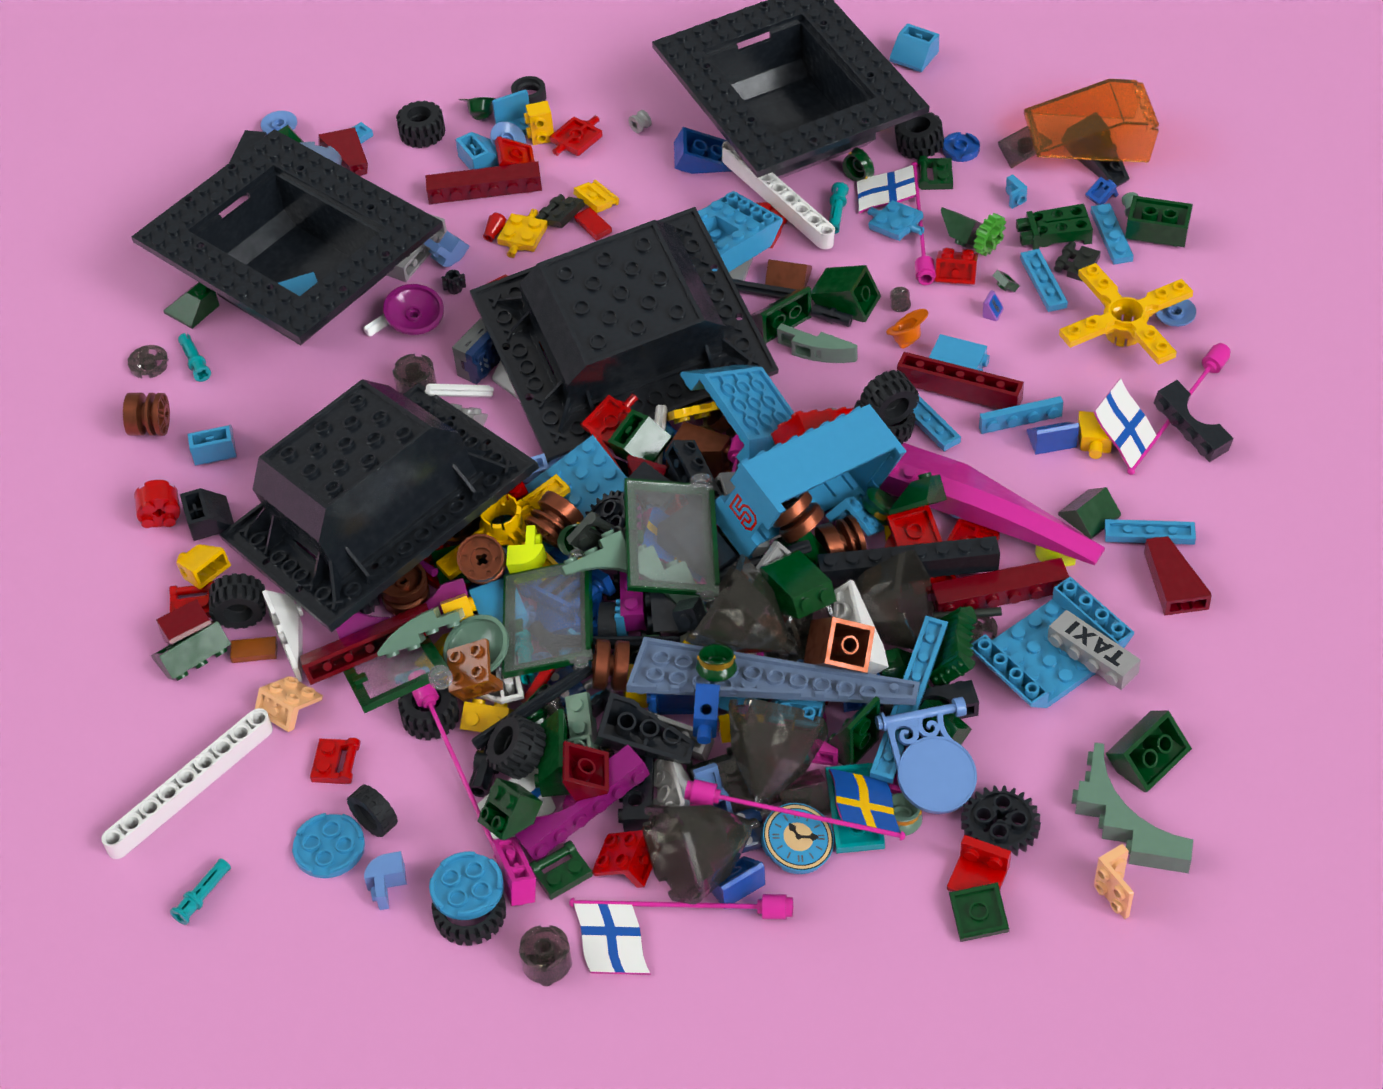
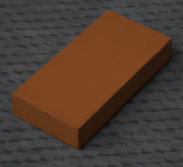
(253, 649)

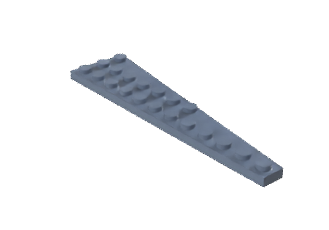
(671, 669)

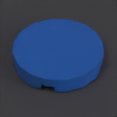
(961, 147)

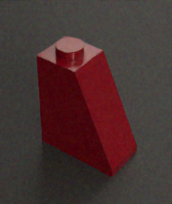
(349, 147)

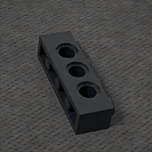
(640, 795)

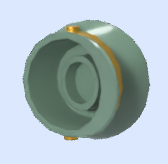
(907, 815)

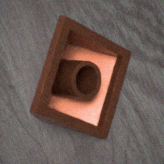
(787, 274)

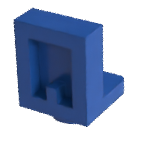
(1102, 191)

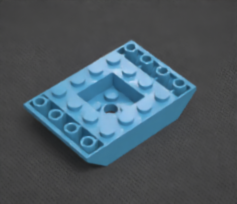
(739, 228)

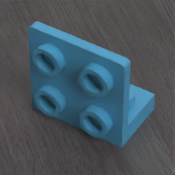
(511, 109)
(854, 506)

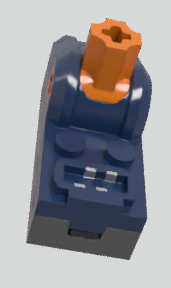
(475, 354)

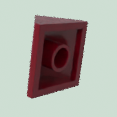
(183, 622)
(585, 771)

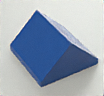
(1053, 437)
(745, 878)

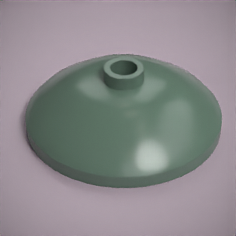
(478, 628)

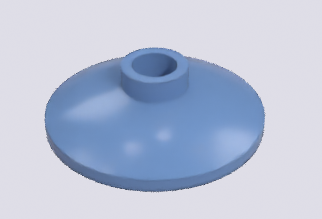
(278, 120)
(508, 131)
(1177, 314)

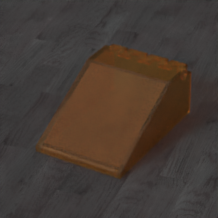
(1096, 123)

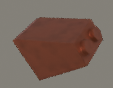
(712, 445)
(839, 644)

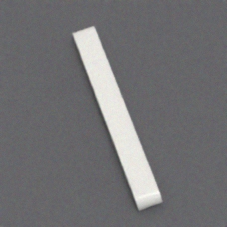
(783, 199)
(186, 783)

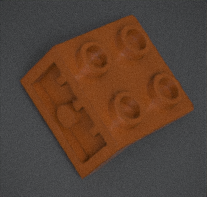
(472, 671)

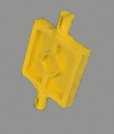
(522, 232)

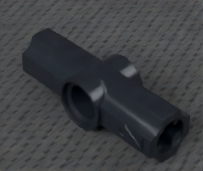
(482, 774)

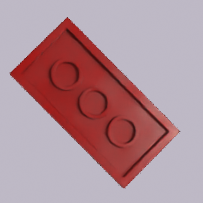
(913, 528)

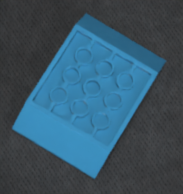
(746, 400)
(1031, 663)

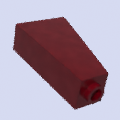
(1174, 579)

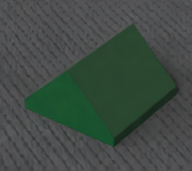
(1090, 510)

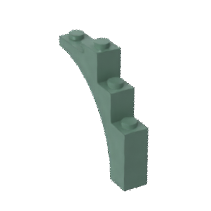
(609, 557)
(1145, 842)

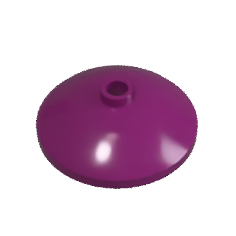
(416, 302)

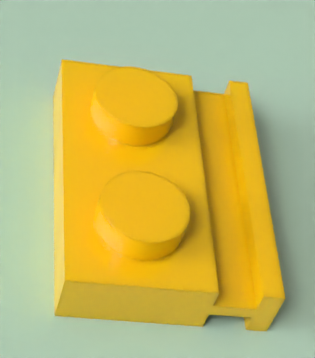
(596, 196)

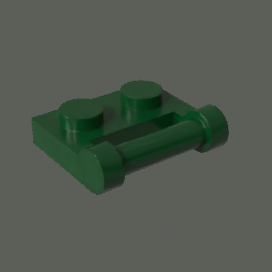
(941, 173)
(563, 876)

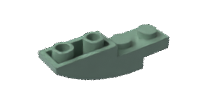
(817, 348)
(412, 632)
(581, 720)

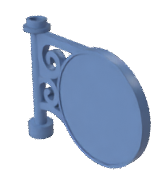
(934, 770)

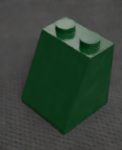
(848, 290)
(798, 585)

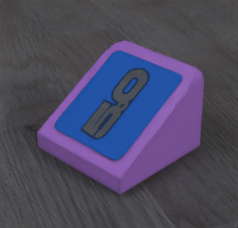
(992, 307)

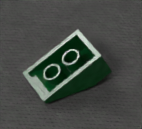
(857, 734)

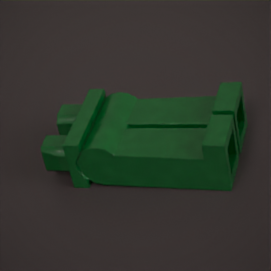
(1055, 226)

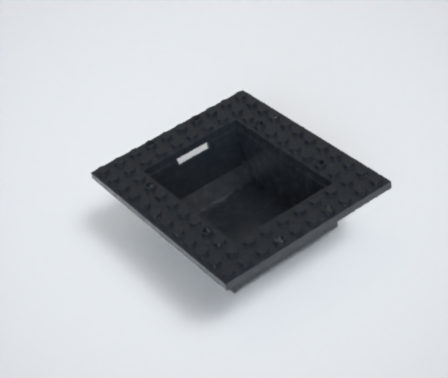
(795, 95)
(296, 221)
(618, 325)
(369, 494)

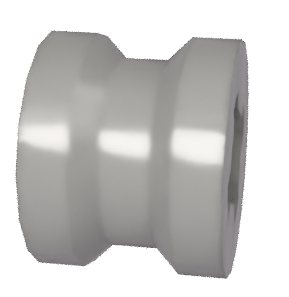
(639, 121)

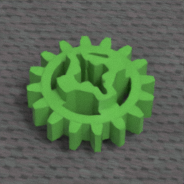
(989, 234)

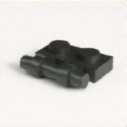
(560, 210)
(1082, 258)

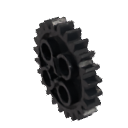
(610, 509)
(1001, 820)

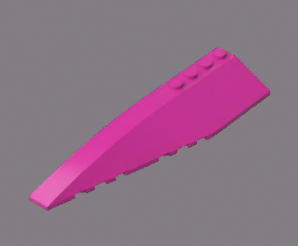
(990, 504)

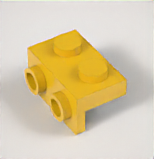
(479, 717)

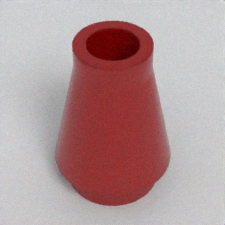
(494, 226)

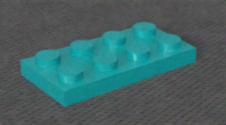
(848, 838)

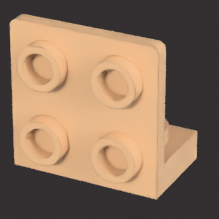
(284, 699)
(1110, 880)

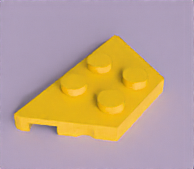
(697, 411)

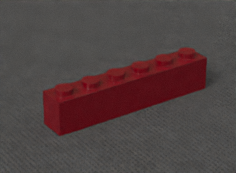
(483, 182)
(961, 381)
(999, 586)
(354, 648)

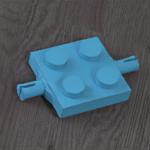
(896, 220)

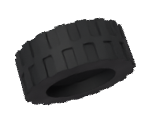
(372, 810)

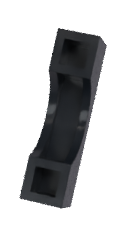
(1208, 439)
(945, 694)

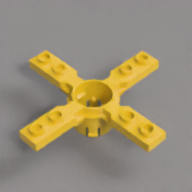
(1115, 306)
(514, 529)

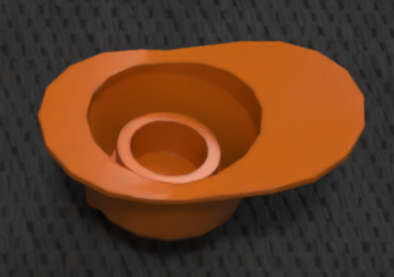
(908, 328)

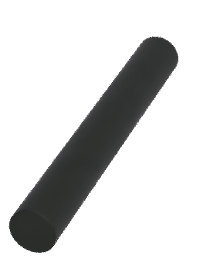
(982, 612)

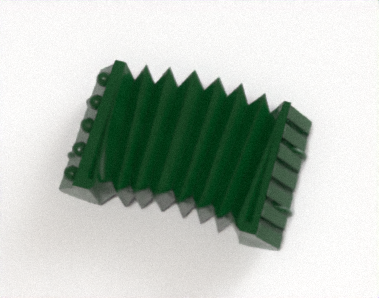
(955, 651)

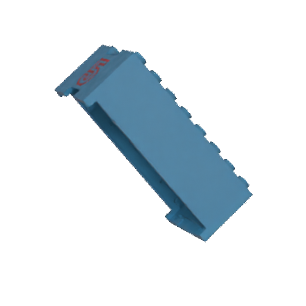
(827, 461)

